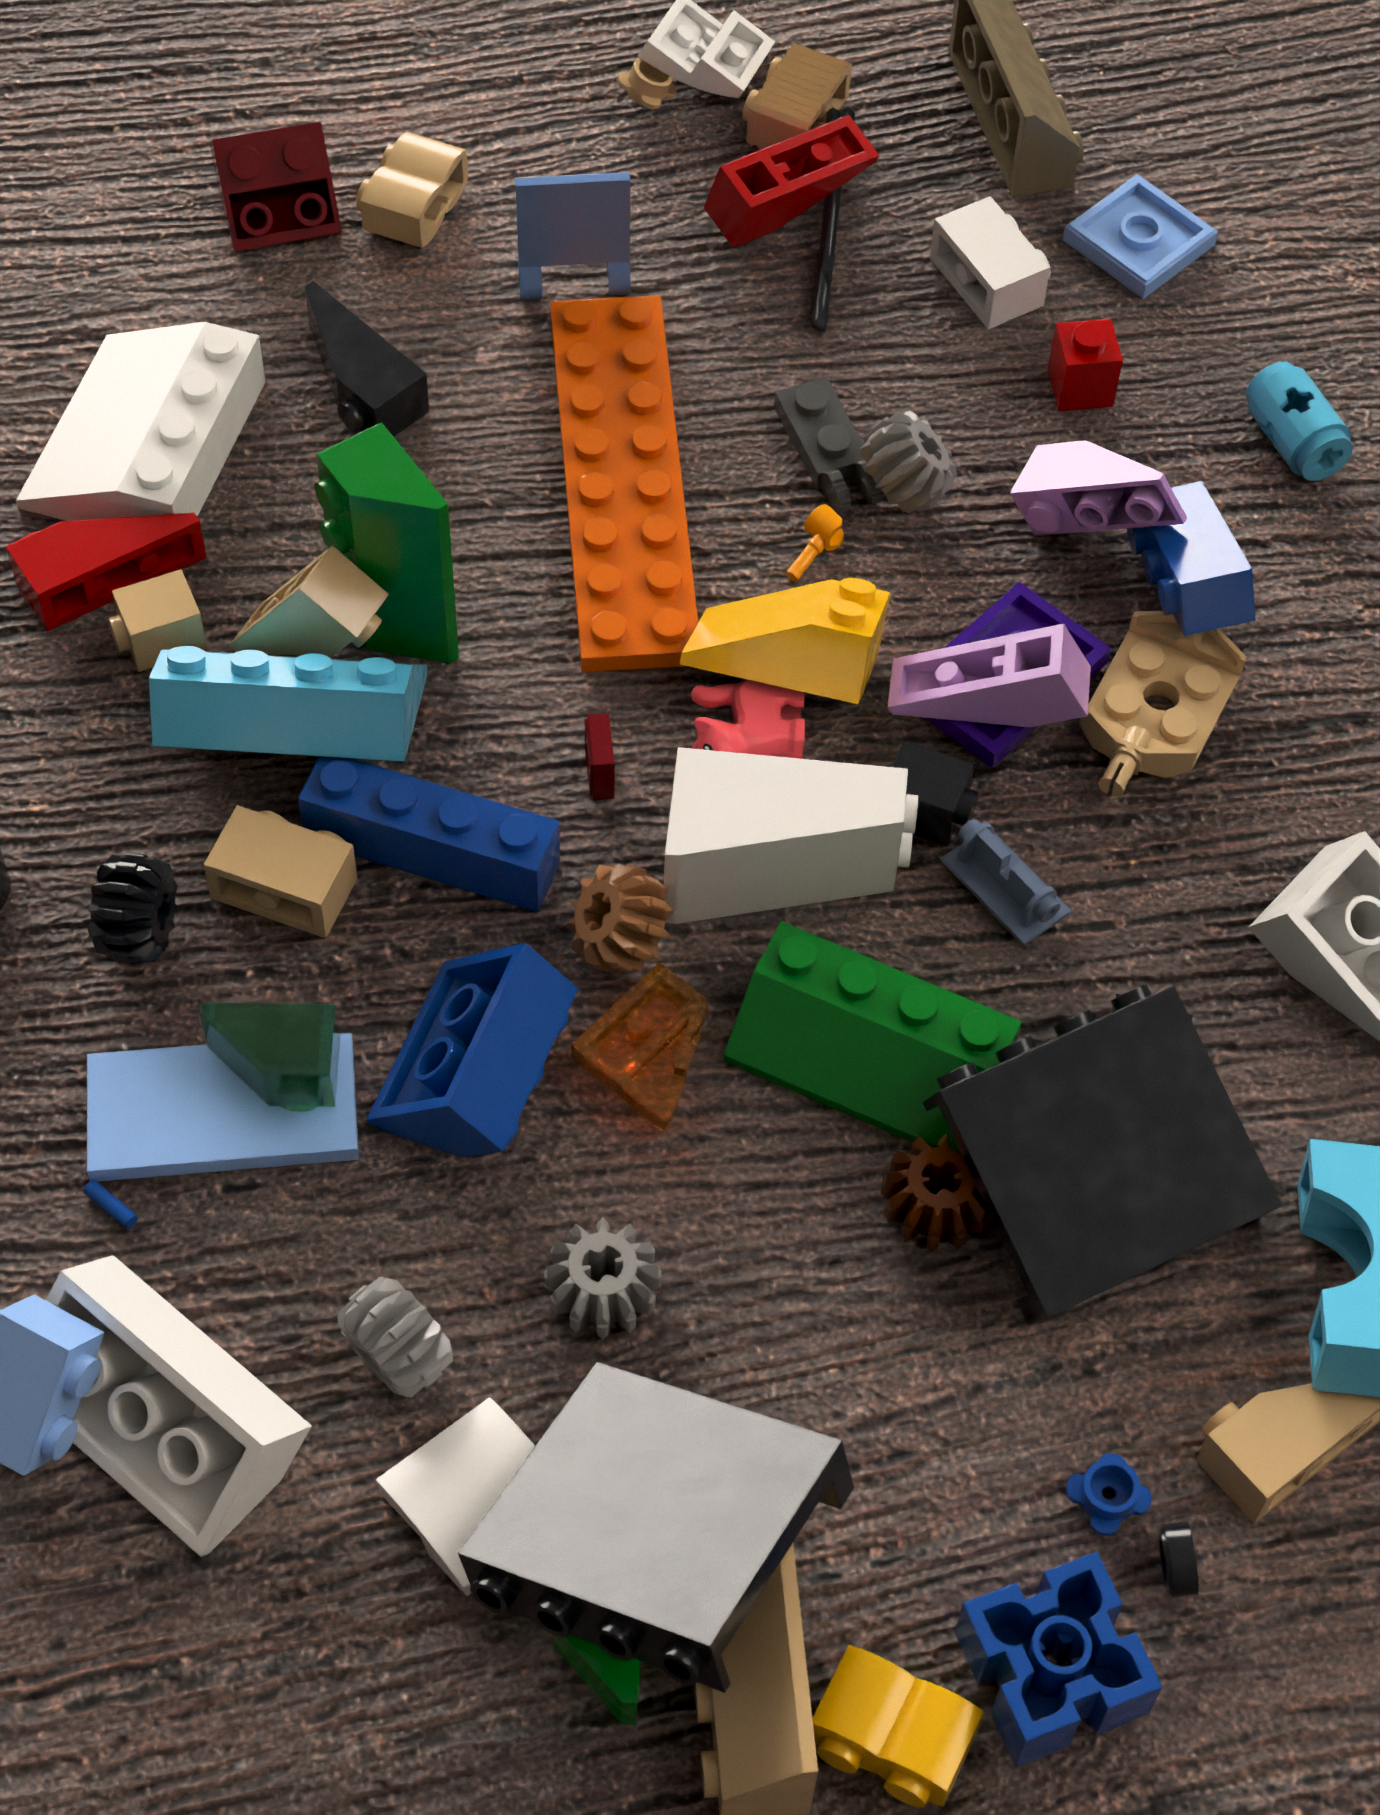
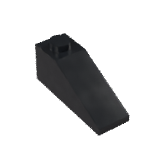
(363, 369)

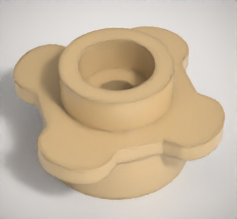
(647, 84)

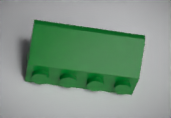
(398, 534)
(860, 1033)

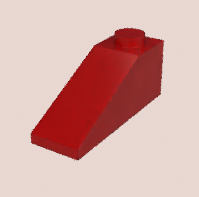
(786, 179)
(80, 562)

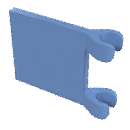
(573, 224)

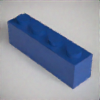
(434, 830)

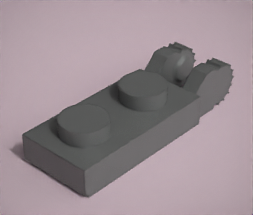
(825, 441)

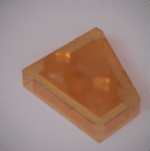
(646, 1044)

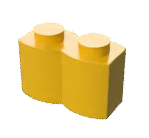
(894, 1727)

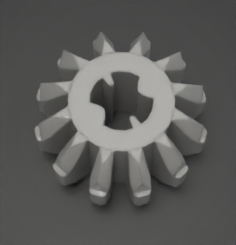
(908, 461)
(602, 1278)
(395, 1336)

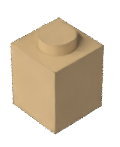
(156, 618)

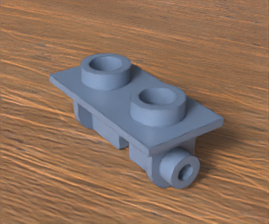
(1004, 883)

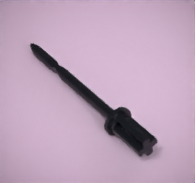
(827, 244)

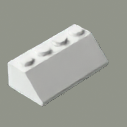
(174, 1409)

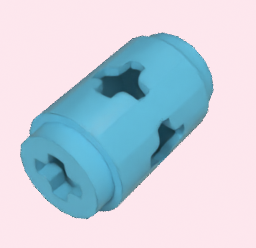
(1299, 421)

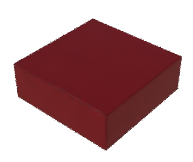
(599, 756)

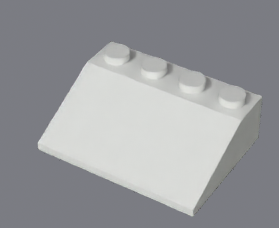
(148, 424)

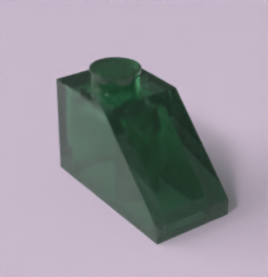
(278, 1050)

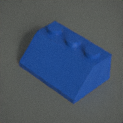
(475, 1052)

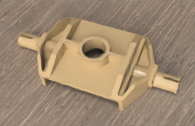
(1157, 659)

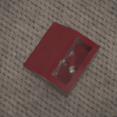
(275, 186)

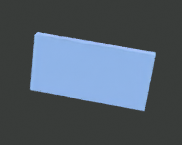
(194, 1115)

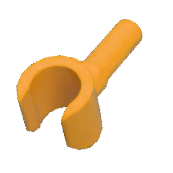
(827, 534)

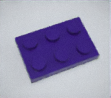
(1014, 613)

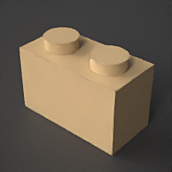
(281, 870)

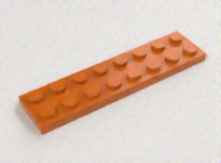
(622, 483)

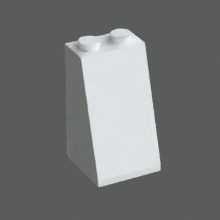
(781, 832)

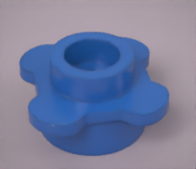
(1113, 1474)

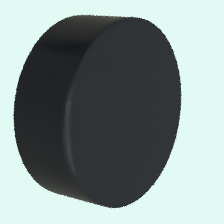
(1178, 1559)

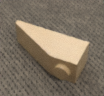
(315, 611)
(1281, 1442)

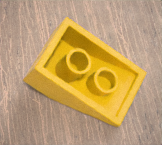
(798, 639)

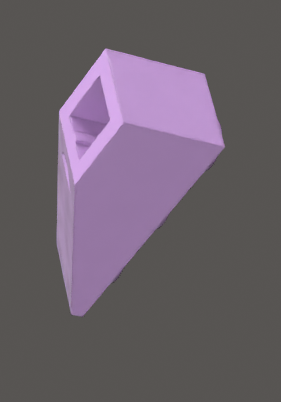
(1091, 489)

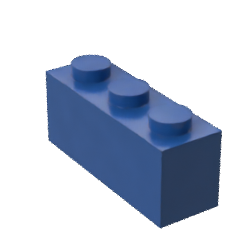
(1197, 566)

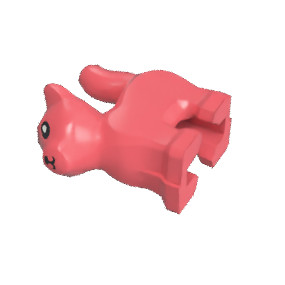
(762, 715)

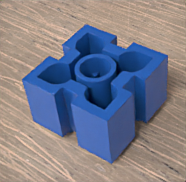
(1074, 1621)

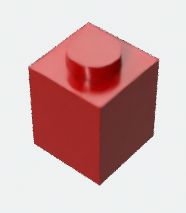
(1084, 364)

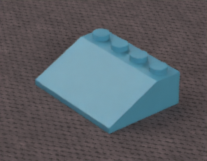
(284, 703)

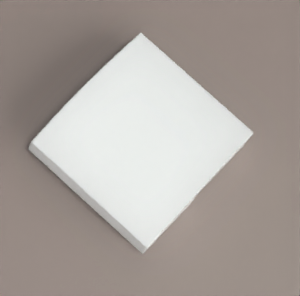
(705, 52)
(455, 1481)

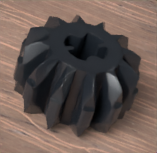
(132, 908)

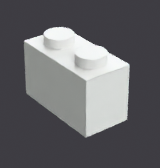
(990, 262)

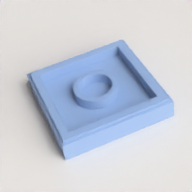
(1140, 236)

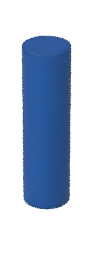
(110, 1204)

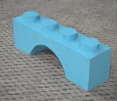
(1342, 1210)

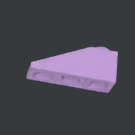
(999, 680)

